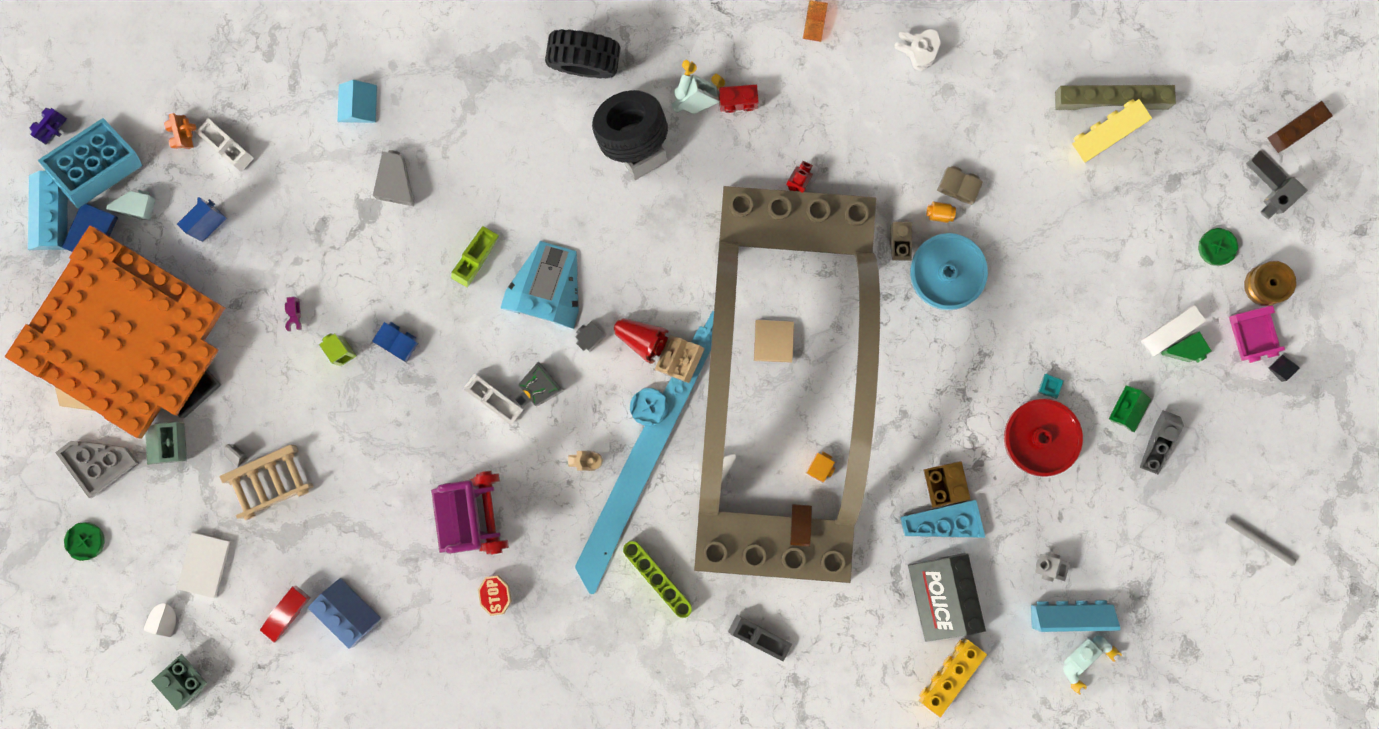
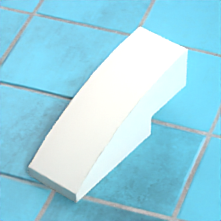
(224, 145)
(1173, 330)
(492, 399)

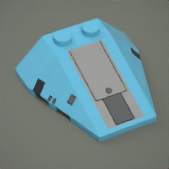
(546, 286)

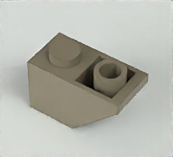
(901, 241)

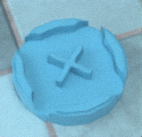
(649, 407)

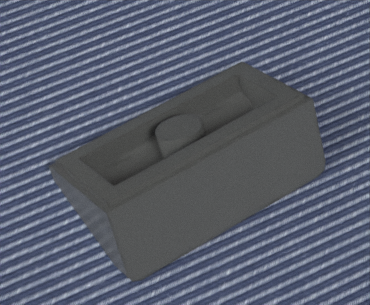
(1266, 170)

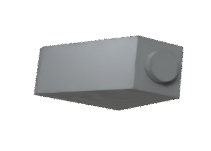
(393, 180)

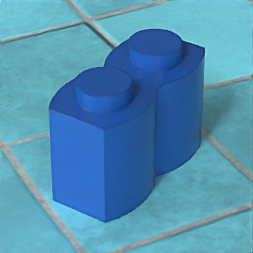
(395, 342)

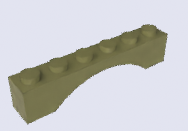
(1088, 96)

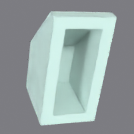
(134, 204)

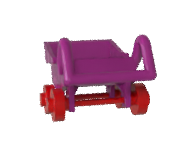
(458, 516)

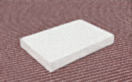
(203, 565)

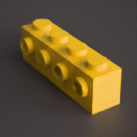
(952, 677)

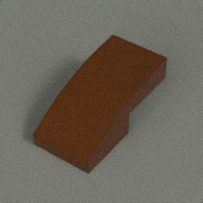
(801, 525)

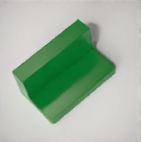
(1130, 408)

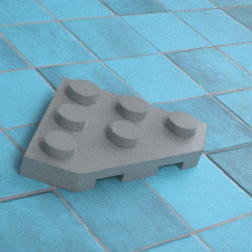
(95, 464)

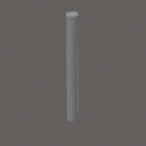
(1260, 541)

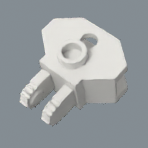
(920, 48)

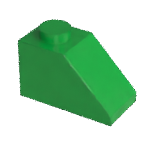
(1189, 349)

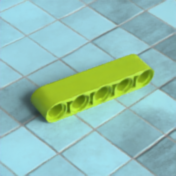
(659, 588)

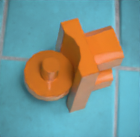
(182, 131)

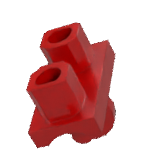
(800, 177)

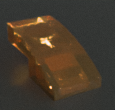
(815, 20)

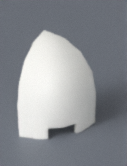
(161, 620)

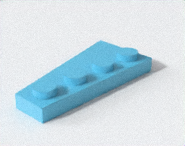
(947, 521)

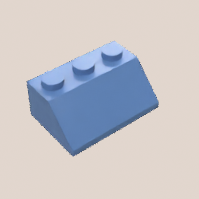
(344, 613)

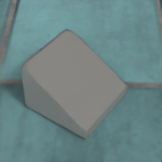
(234, 454)

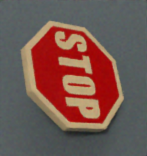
(494, 595)

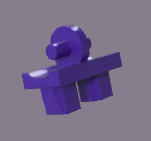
(48, 125)

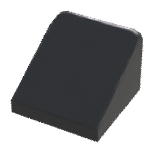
(1283, 368)

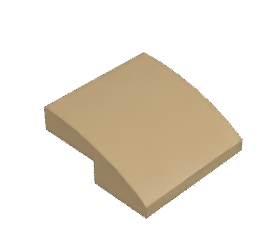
(773, 341)
(679, 358)

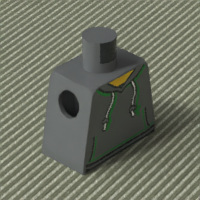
(1287, 193)
(537, 387)

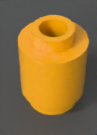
(941, 212)

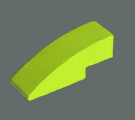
(474, 256)

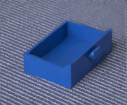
(88, 216)
(201, 220)

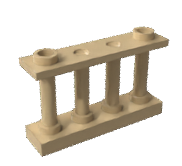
(251, 470)

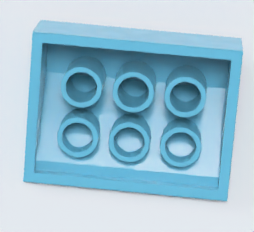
(90, 162)

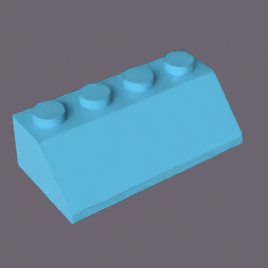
(46, 213)
(1074, 617)

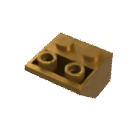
(946, 484)

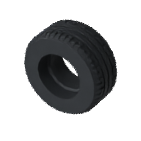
(634, 143)

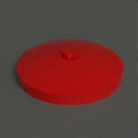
(1043, 437)

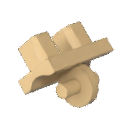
(585, 461)

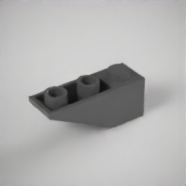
(1161, 441)

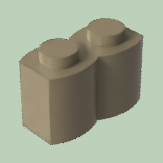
(960, 185)

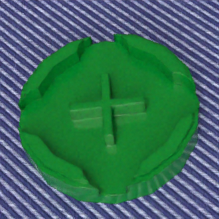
(1218, 247)
(84, 541)

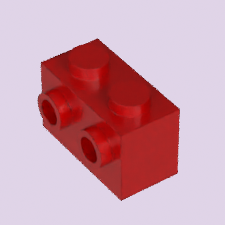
(738, 98)

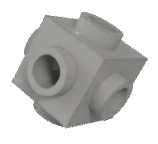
(1052, 567)

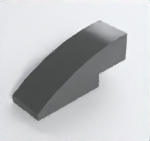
(759, 638)

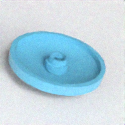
(948, 271)

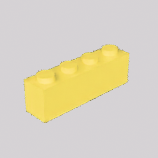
(1111, 131)

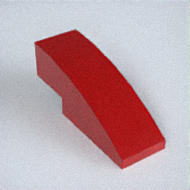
(284, 613)

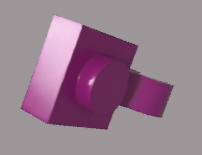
(292, 308)

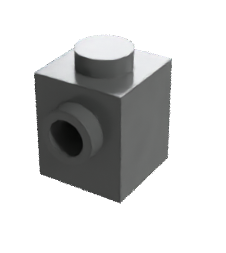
(589, 336)

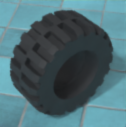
(582, 53)

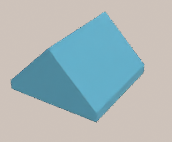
(357, 102)

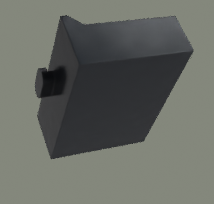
(203, 390)

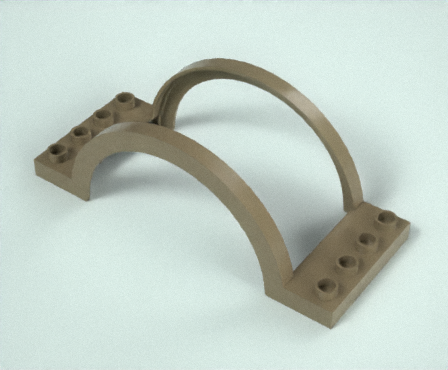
(798, 223)

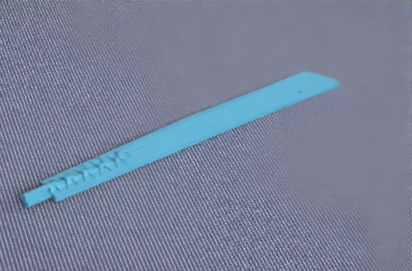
(635, 474)

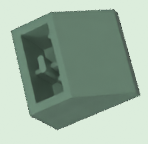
(165, 443)
(179, 682)

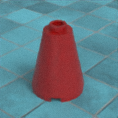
(642, 338)

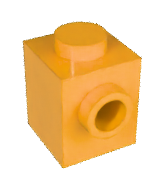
(821, 467)

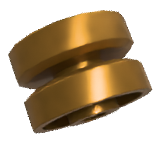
(1270, 283)

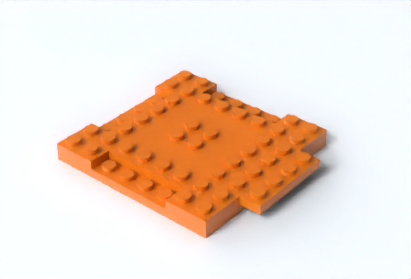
(119, 334)

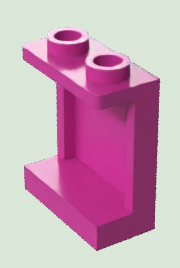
(1255, 334)

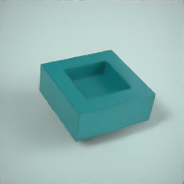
(1050, 386)

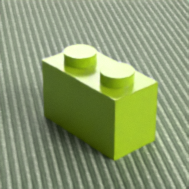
(337, 349)

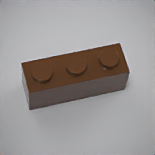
(1300, 126)

